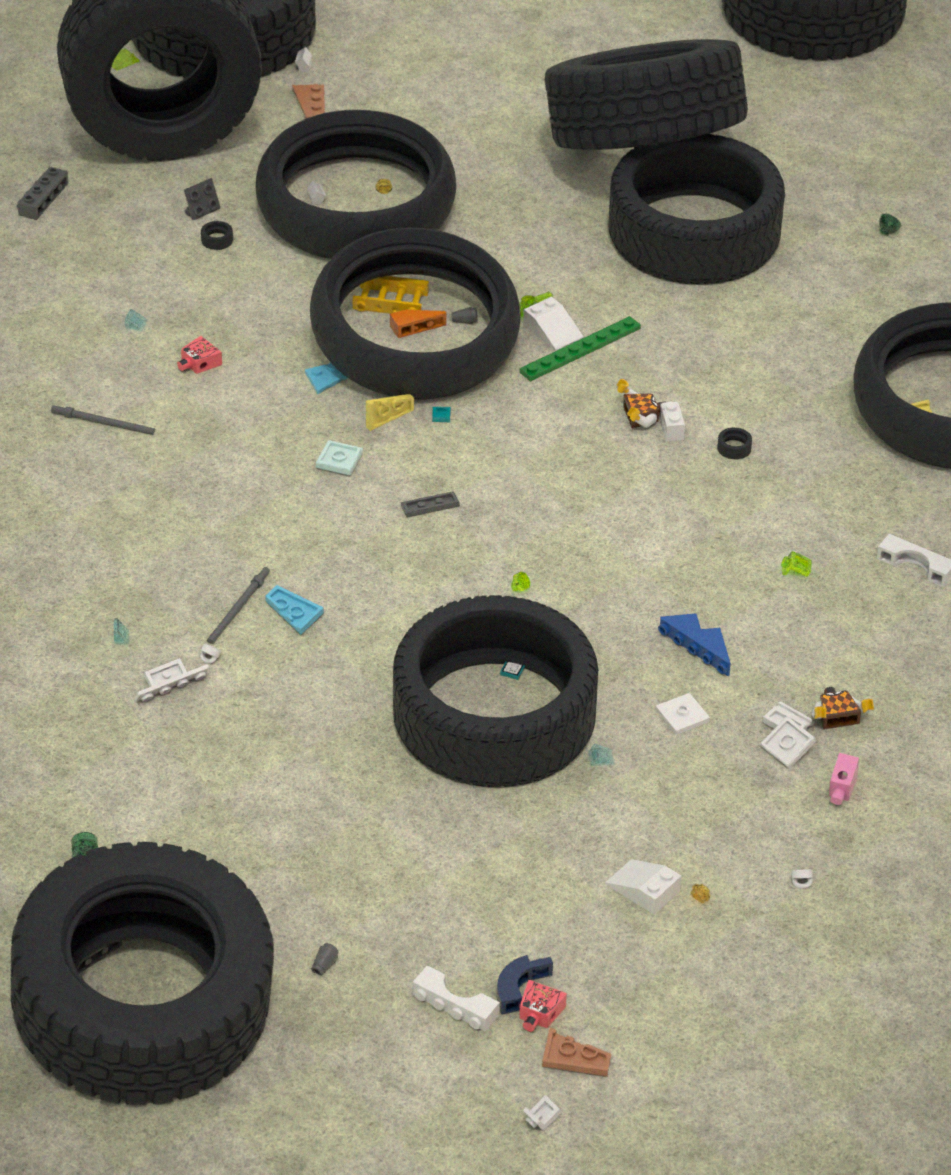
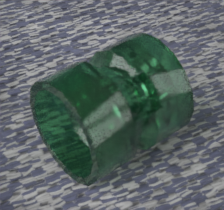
(83, 842)

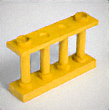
(391, 284)

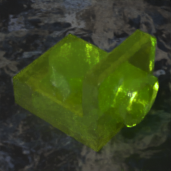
(797, 563)

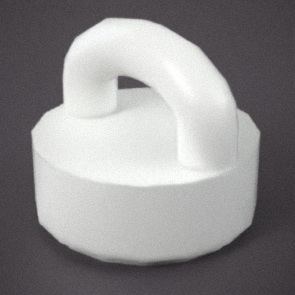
(206, 648)
(797, 874)

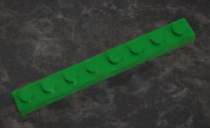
(580, 348)

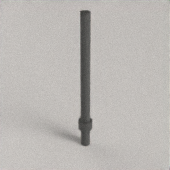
(70, 412)
(256, 582)

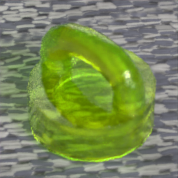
(520, 582)

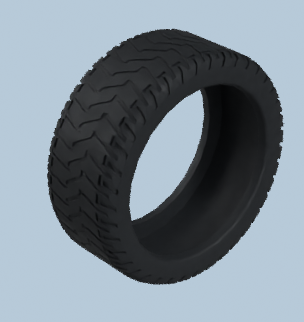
(696, 248)
(495, 748)

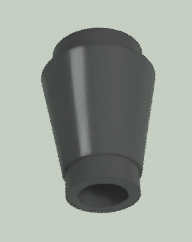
(465, 315)
(325, 958)

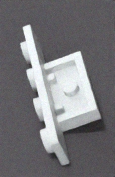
(167, 676)

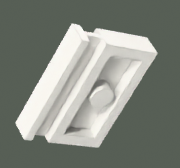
(778, 714)

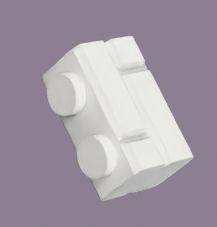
(672, 421)

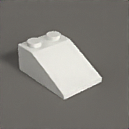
(551, 323)
(646, 884)

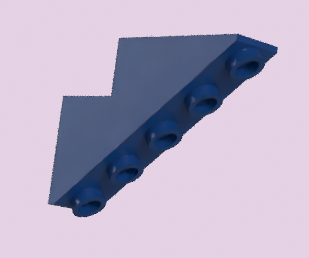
(704, 643)

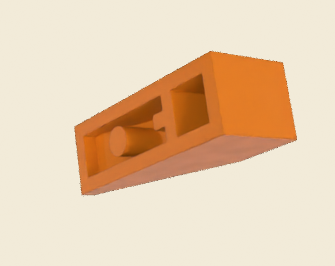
(416, 321)

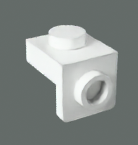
(542, 1113)

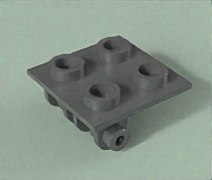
(201, 199)

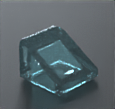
(135, 321)
(121, 633)
(600, 755)

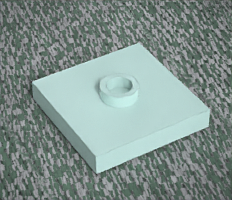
(339, 457)

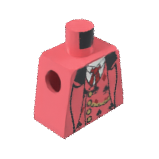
(199, 356)
(541, 1005)

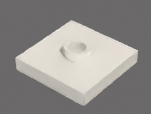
(682, 713)
(788, 742)

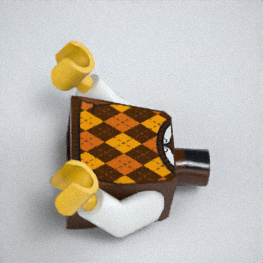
(639, 408)
(840, 709)

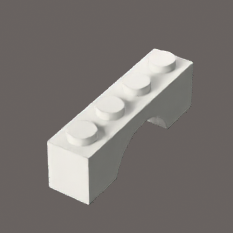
(896, 551)
(477, 1010)

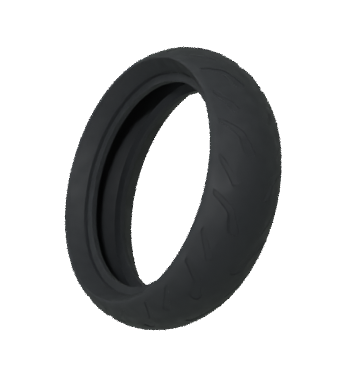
(352, 136)
(415, 253)
(895, 421)

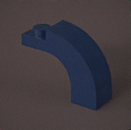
(515, 975)

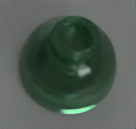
(889, 224)

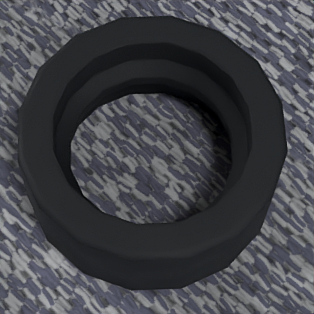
(216, 243)
(734, 452)

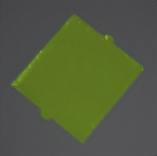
(124, 59)

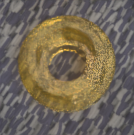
(383, 186)
(700, 893)

